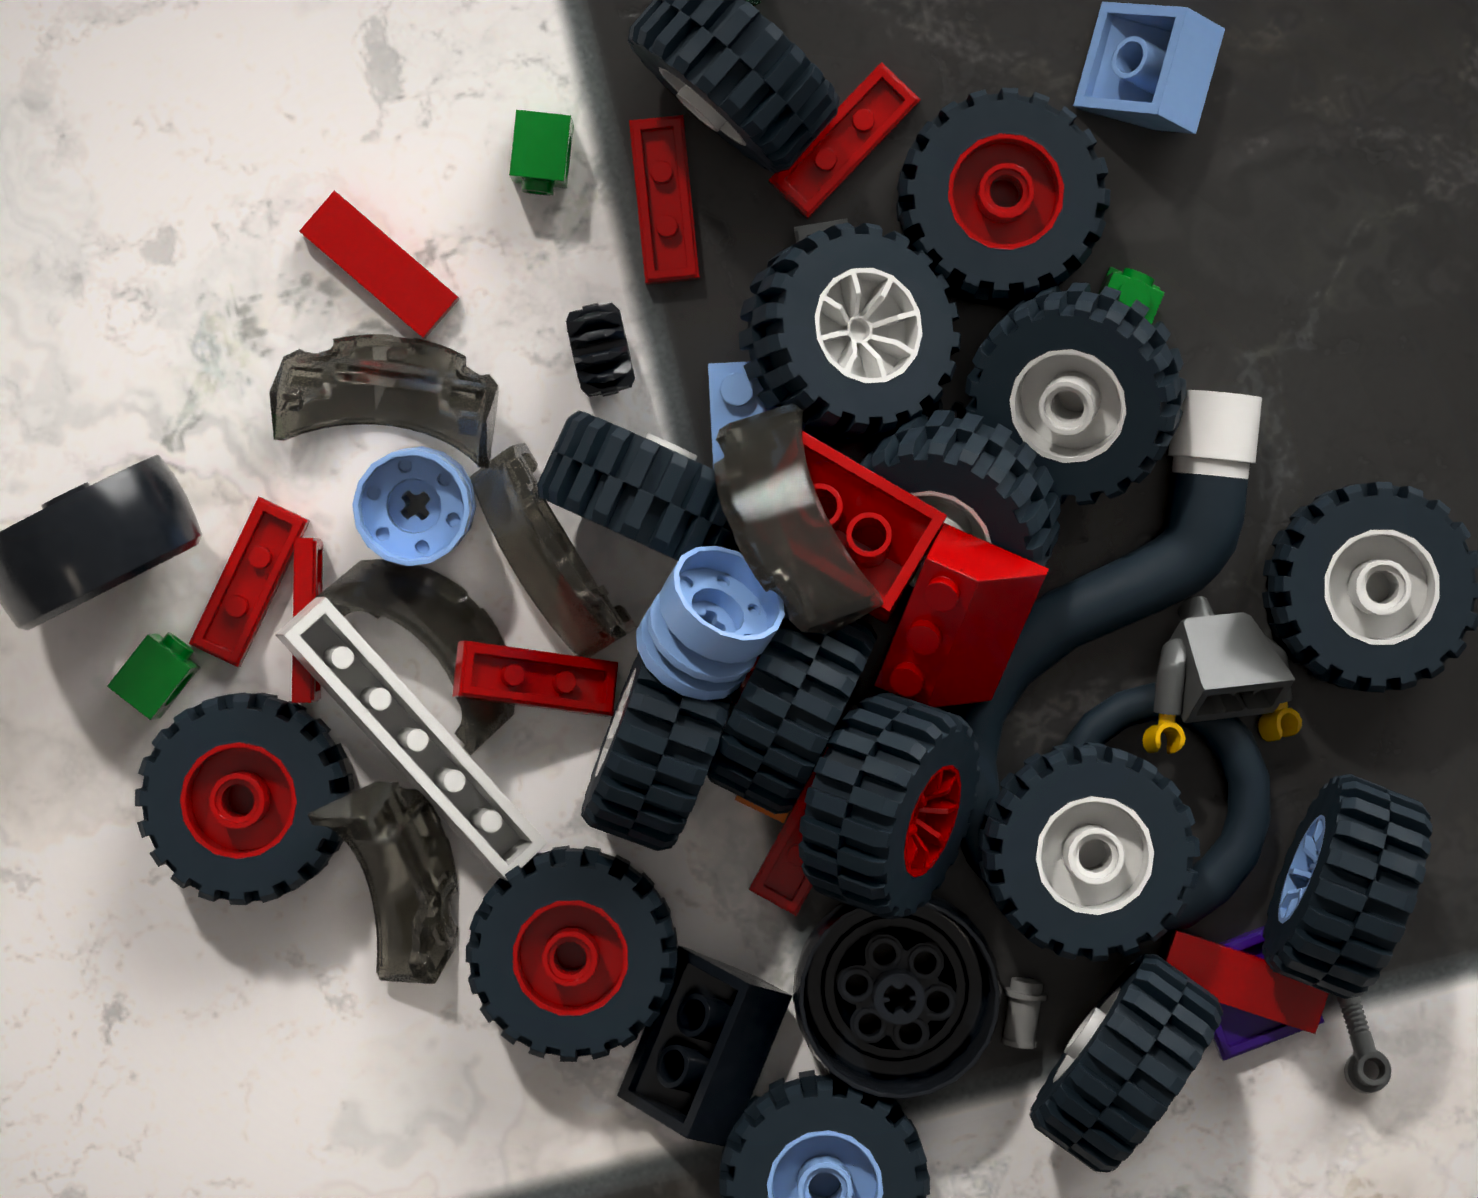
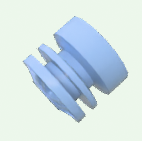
(382, 502)
(708, 624)

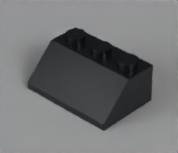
(705, 1048)

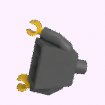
(1220, 671)

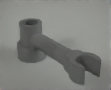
(1363, 1049)

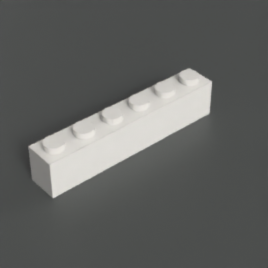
(410, 737)

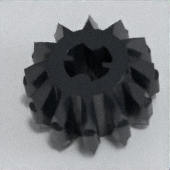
(600, 349)

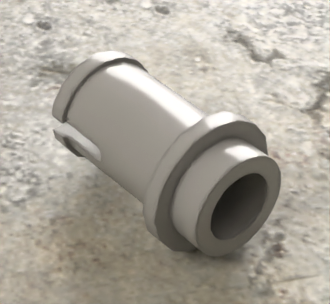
(1022, 1012)

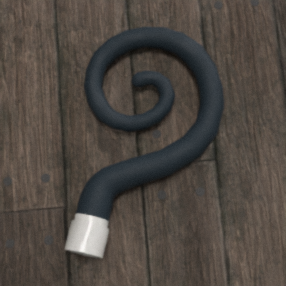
(1201, 533)

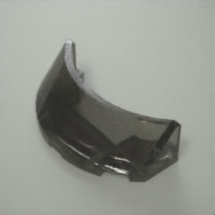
(387, 384)
(783, 524)
(545, 555)
(435, 613)
(407, 875)

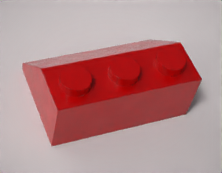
(874, 520)
(960, 621)

